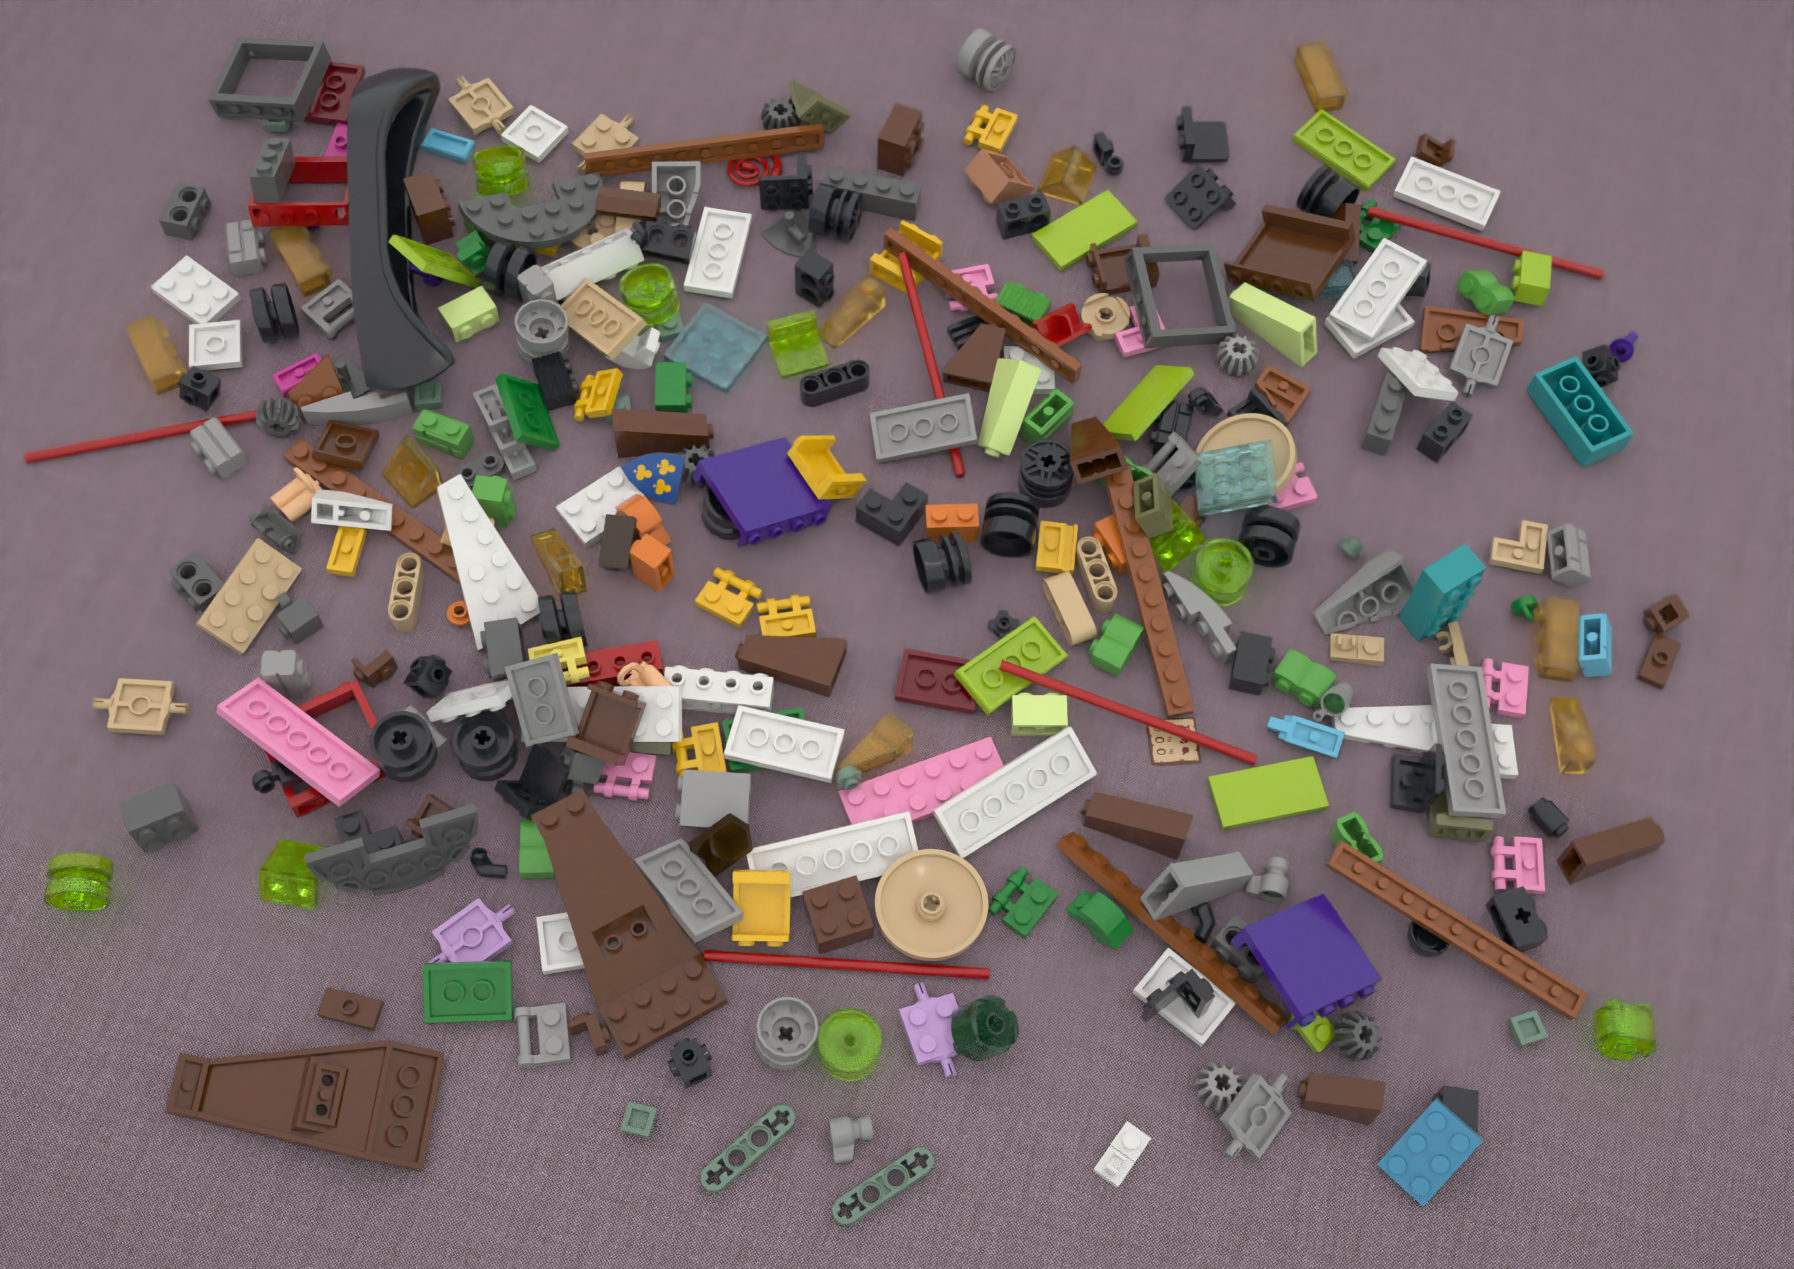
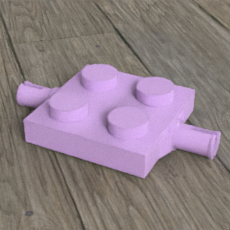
(473, 934)
(929, 1029)

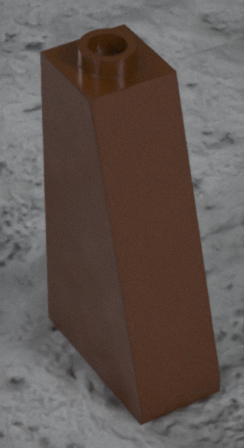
(657, 431)
(1094, 451)
(795, 661)
(1138, 823)
(1610, 849)

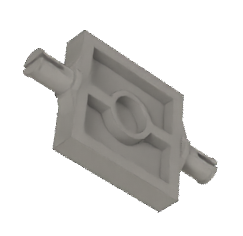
(1480, 355)
(1256, 1116)

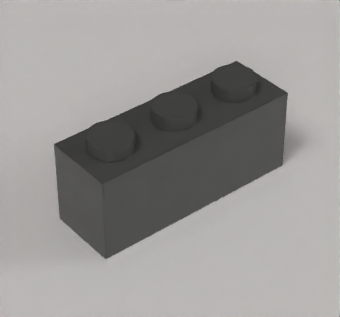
(272, 170)
(1385, 415)

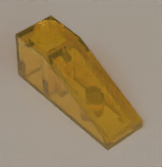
(853, 311)
(559, 562)
(1572, 736)
(881, 745)

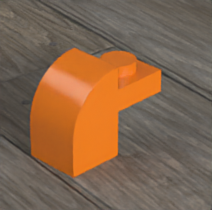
(647, 518)

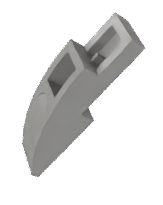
(1197, 607)

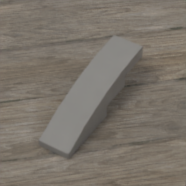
(357, 411)
(513, 452)

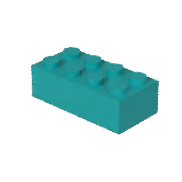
(1579, 411)
(1442, 593)

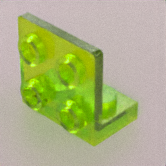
(796, 344)
(1178, 543)
(287, 877)

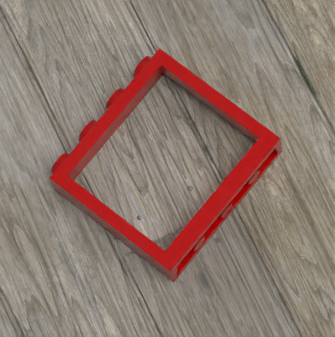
(306, 213)
(322, 703)

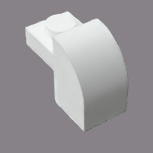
(639, 351)

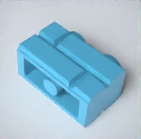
(1595, 645)

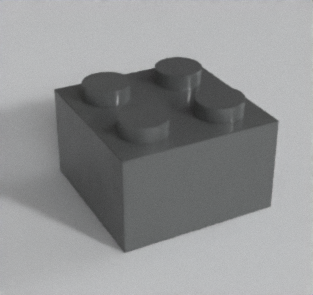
(504, 645)
(158, 817)

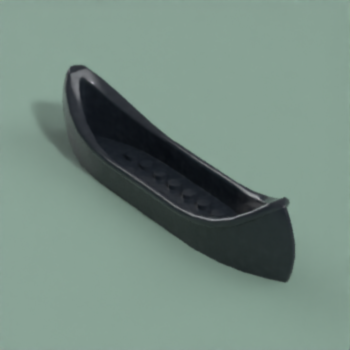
(383, 141)

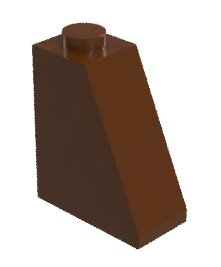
(977, 358)
(1342, 1097)

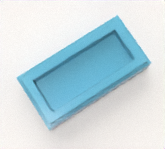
(448, 145)

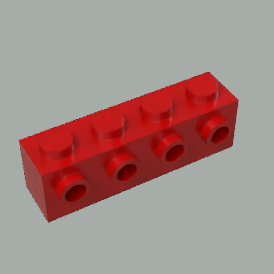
(608, 662)

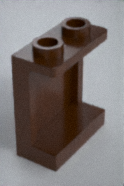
(1109, 267)
(608, 724)

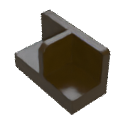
(617, 542)
(723, 843)

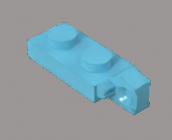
(1307, 734)

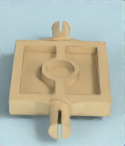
(481, 105)
(604, 135)
(141, 706)

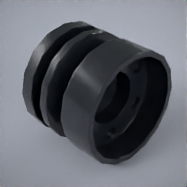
(1325, 194)
(830, 211)
(1046, 473)
(1010, 525)
(947, 561)

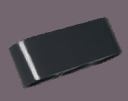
(842, 374)

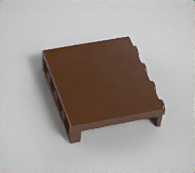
(1292, 253)

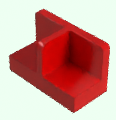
(1061, 325)

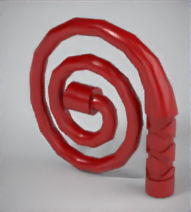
(750, 166)

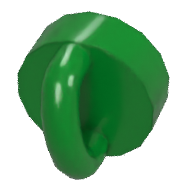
(1525, 606)

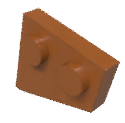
(317, 385)
(1282, 391)

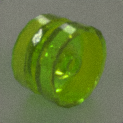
(501, 170)
(650, 293)
(1223, 570)
(78, 882)
(850, 1027)

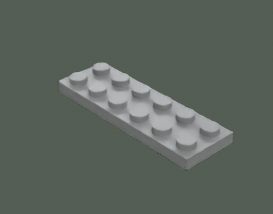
(1466, 740)

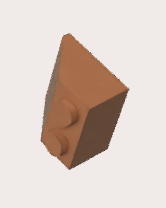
(997, 177)

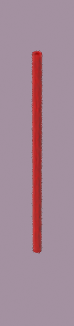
(1478, 240)
(927, 349)
(133, 437)
(1128, 712)
(846, 964)

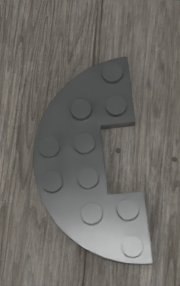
(541, 223)
(402, 866)

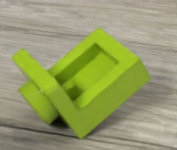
(1316, 1034)

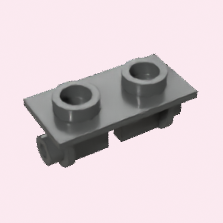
(277, 528)

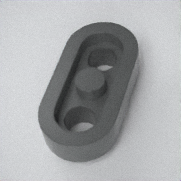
(480, 467)

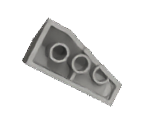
(679, 188)
(1371, 593)

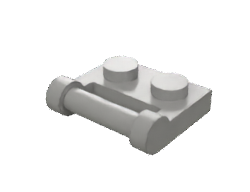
(327, 305)
(1178, 467)
(552, 1032)

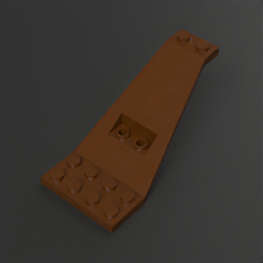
(651, 978)
(373, 1109)

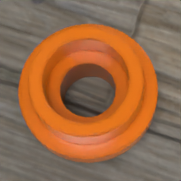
(458, 620)

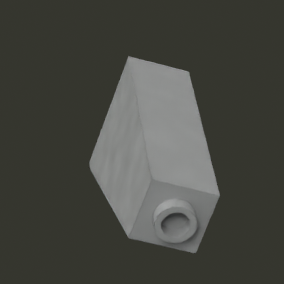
(1195, 882)

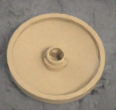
(1254, 428)
(931, 905)

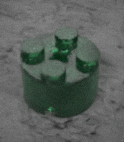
(983, 1028)

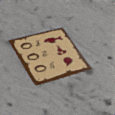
(1170, 749)

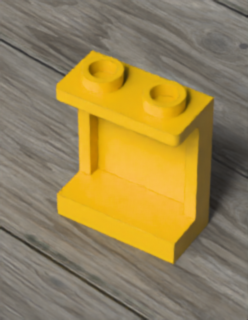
(887, 266)
(821, 468)
(766, 906)

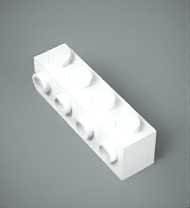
(594, 262)
(720, 690)

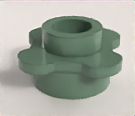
(1352, 546)
(848, 778)

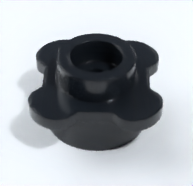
(1003, 617)

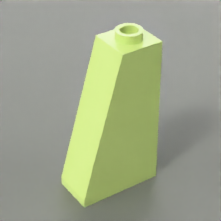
(1276, 322)
(1007, 405)

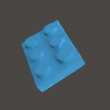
(1430, 1152)

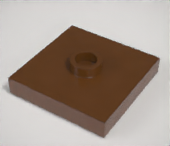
(345, 445)

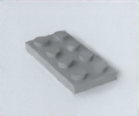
(923, 428)
(689, 890)

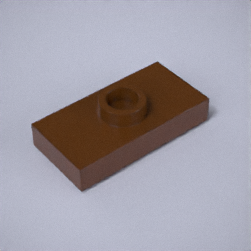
(1658, 661)
(350, 1008)

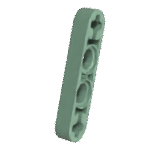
(745, 1146)
(885, 1190)

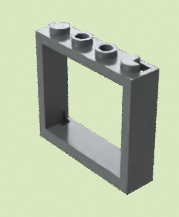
(270, 107)
(1144, 302)

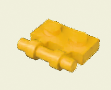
(997, 131)
(598, 394)
(725, 604)
(792, 624)
(707, 748)

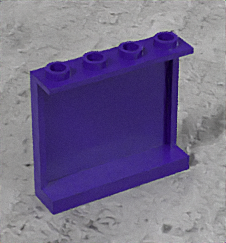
(762, 491)
(1310, 959)

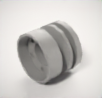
(986, 59)
(541, 329)
(785, 1017)

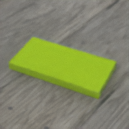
(1343, 150)
(1095, 221)
(435, 261)
(1147, 401)
(1025, 646)
(1267, 793)

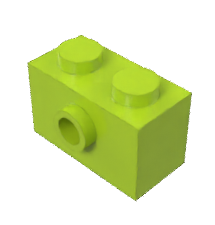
(1531, 278)

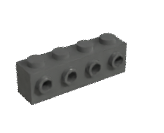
(879, 193)

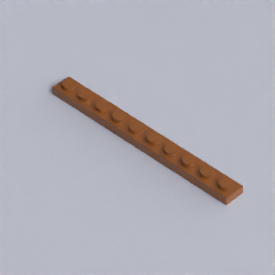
(706, 149)
(984, 307)
(404, 527)
(1149, 597)
(1456, 930)
(1177, 936)

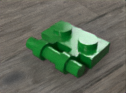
(1376, 231)
(1029, 908)

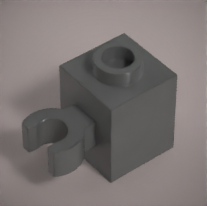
(297, 618)
(582, 769)

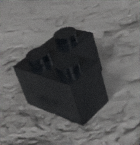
(894, 517)
(356, 826)

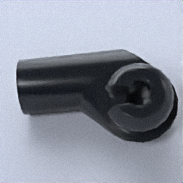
(639, 233)
(485, 867)
(1206, 919)

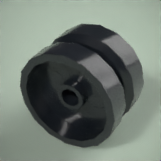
(503, 268)
(272, 313)
(716, 518)
(1269, 535)
(563, 621)
(403, 746)
(485, 746)

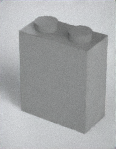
(711, 796)

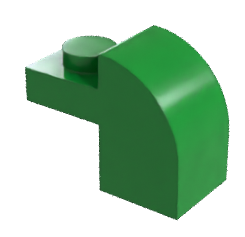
(474, 252)
(1102, 917)

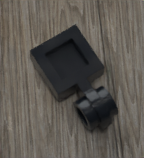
(1103, 150)
(1205, 401)
(265, 781)

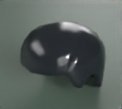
(1424, 942)

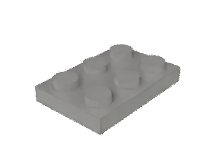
(541, 699)

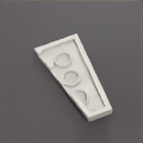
(1388, 725)

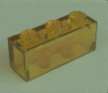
(1320, 77)
(301, 258)
(156, 353)
(1557, 639)

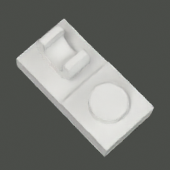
(1122, 1154)

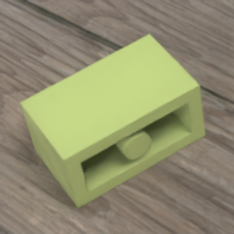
(469, 314)
(1038, 714)

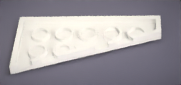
(485, 567)

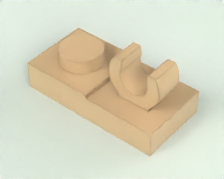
(1455, 643)
(1356, 649)

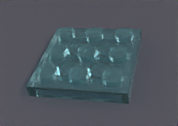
(716, 347)
(1236, 478)

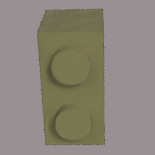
(1153, 505)

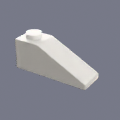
(350, 510)

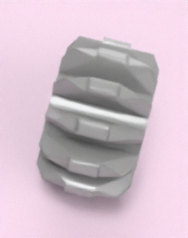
(1237, 354)
(1211, 1078)

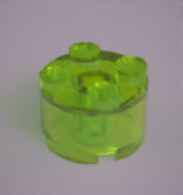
(1624, 1030)

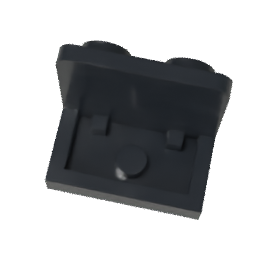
(1201, 139)
(787, 190)
(1199, 196)
(1416, 780)
(538, 785)
(1192, 989)

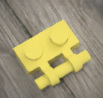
(570, 654)

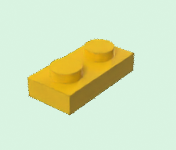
(346, 551)

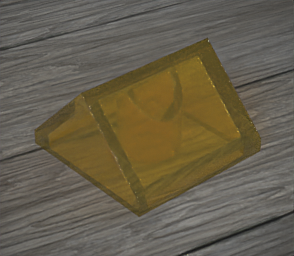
(1068, 175)
(412, 473)

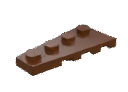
(1443, 328)

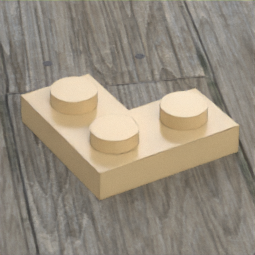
(1526, 553)

